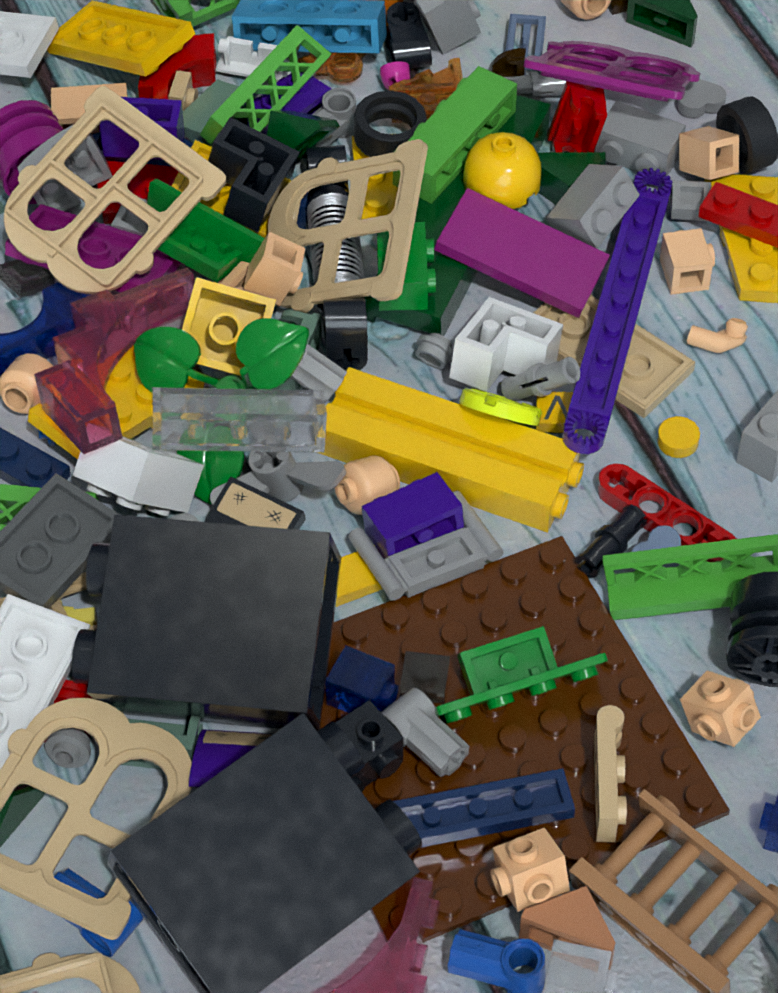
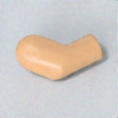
(719, 341)

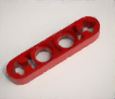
(673, 509)

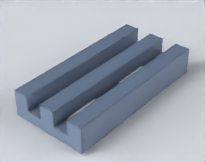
(527, 20)

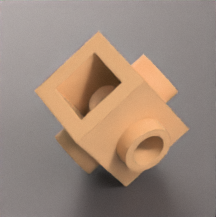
(720, 708)
(529, 869)

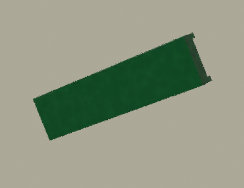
(452, 276)

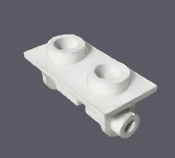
(240, 58)

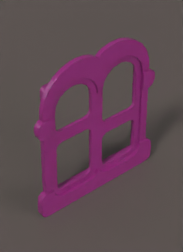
(609, 69)

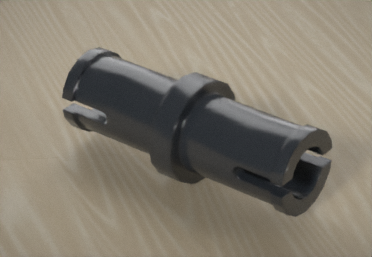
(611, 540)

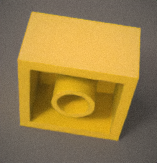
(217, 318)

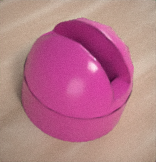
(394, 72)

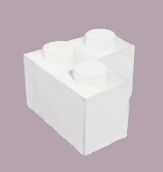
(501, 340)
(140, 476)

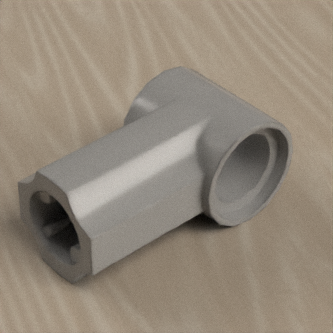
(341, 106)
(318, 373)
(425, 733)

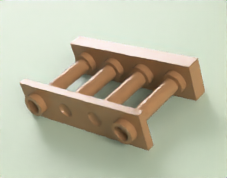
(636, 913)

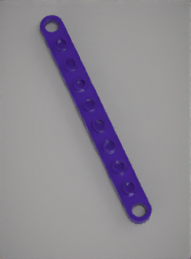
(617, 314)

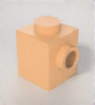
(709, 152)
(686, 261)
(275, 268)

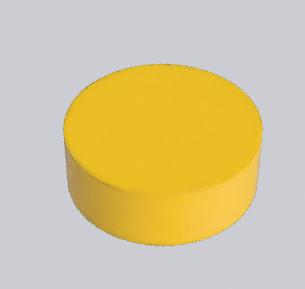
(678, 437)

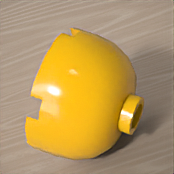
(503, 169)

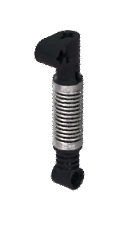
(343, 318)

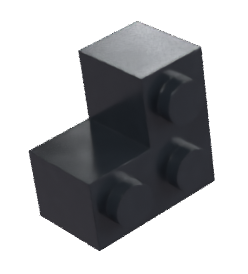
(256, 170)

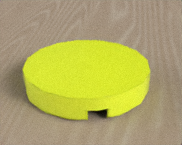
(500, 406)

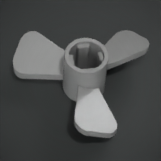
(284, 478)

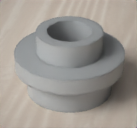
(434, 350)
(68, 747)

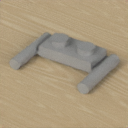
(432, 561)

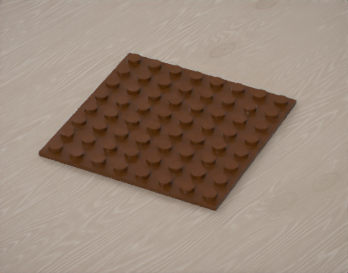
(533, 732)

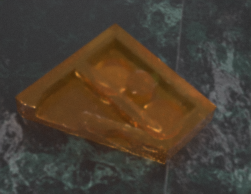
(430, 87)

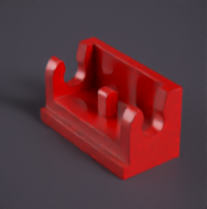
(578, 118)

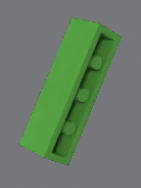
(471, 112)

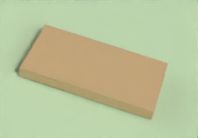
(651, 365)

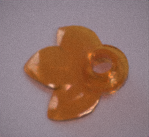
(340, 66)

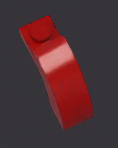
(195, 57)

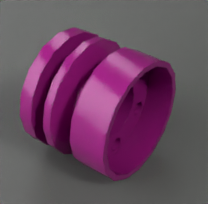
(22, 130)

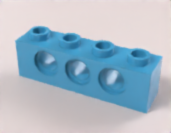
(334, 24)

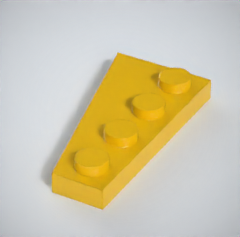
(751, 261)

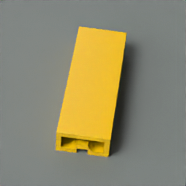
(484, 457)

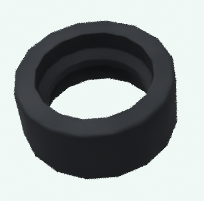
(382, 106)
(755, 129)

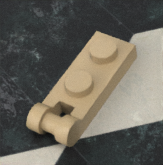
(609, 771)

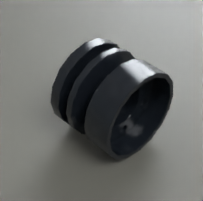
(754, 629)

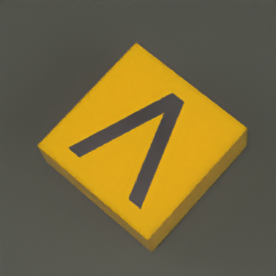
(554, 411)

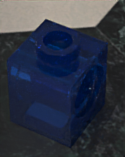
(358, 679)

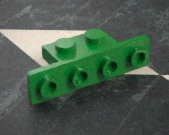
(205, 237)
(510, 666)

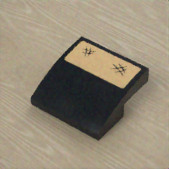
(252, 507)

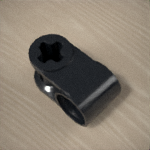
(407, 36)

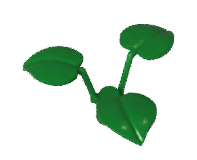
(270, 357)

